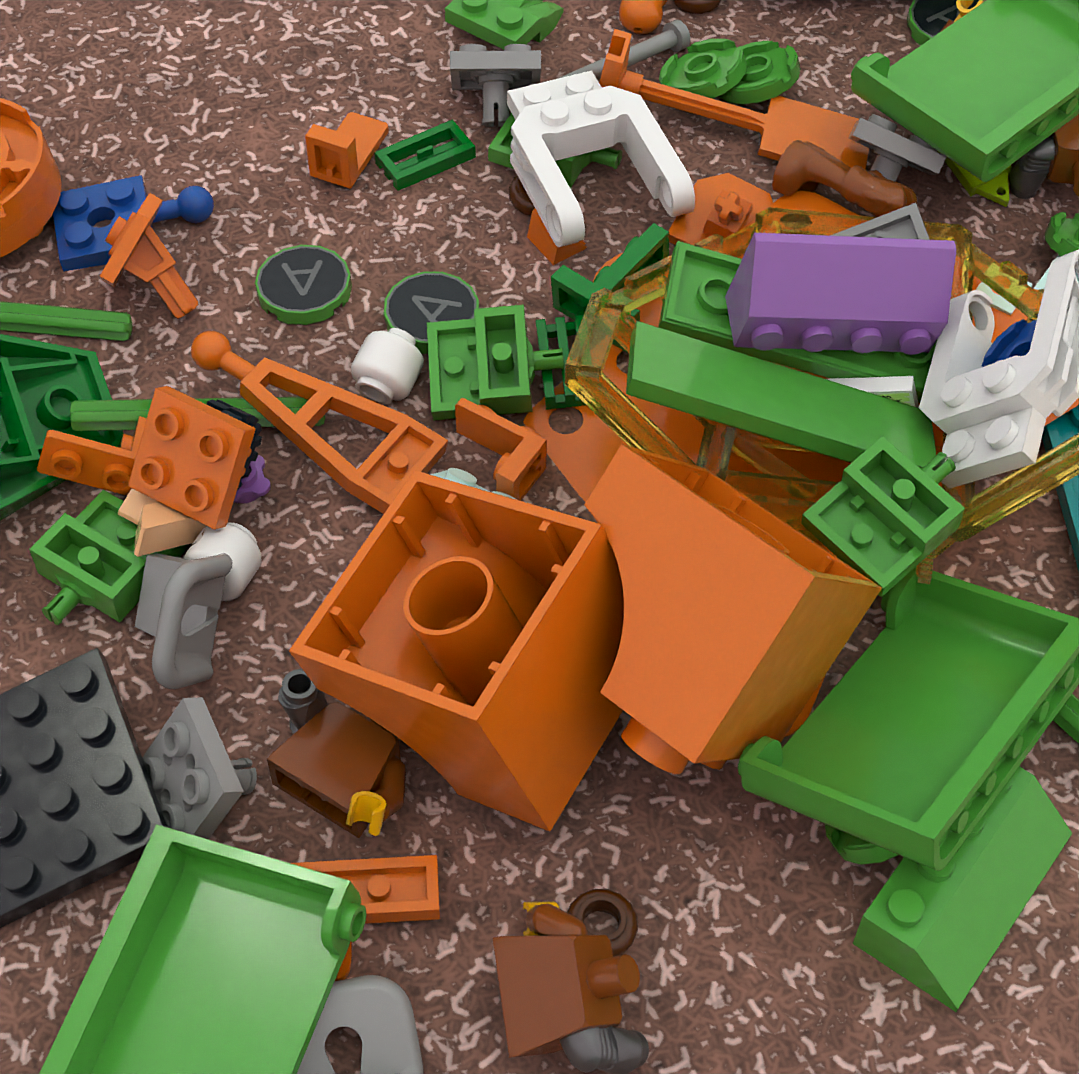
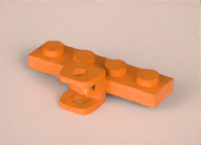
(389, 889)

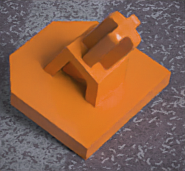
(721, 208)
(143, 255)

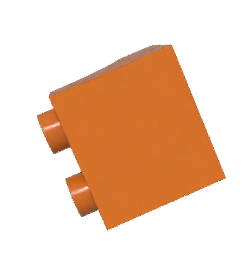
(721, 611)
(478, 641)

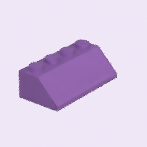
(841, 293)

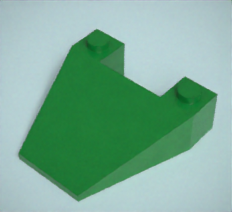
(35, 397)

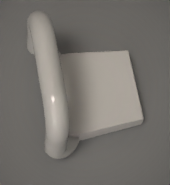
(181, 611)
(381, 1017)

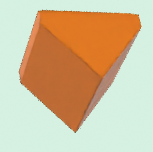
(542, 240)

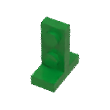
(572, 291)

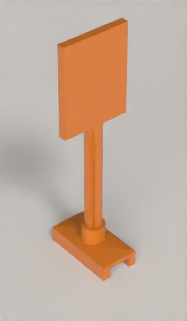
(780, 126)

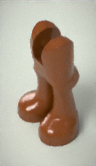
(807, 165)

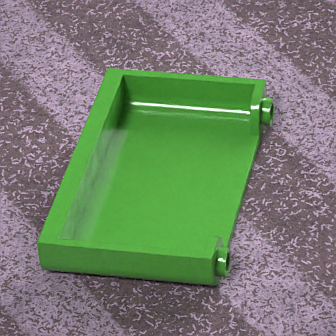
(984, 83)
(925, 719)
(209, 965)

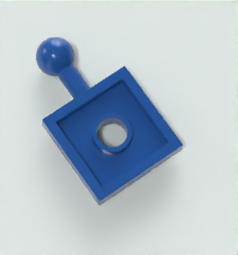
(81, 208)

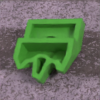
(504, 20)

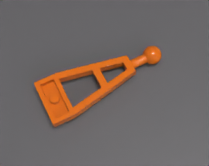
(387, 468)

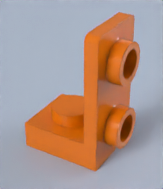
(344, 153)
(520, 446)
(91, 461)

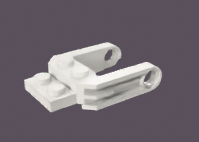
(581, 117)
(1000, 410)

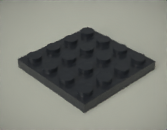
(69, 786)

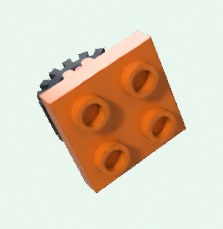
(195, 455)

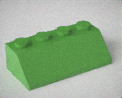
(951, 921)

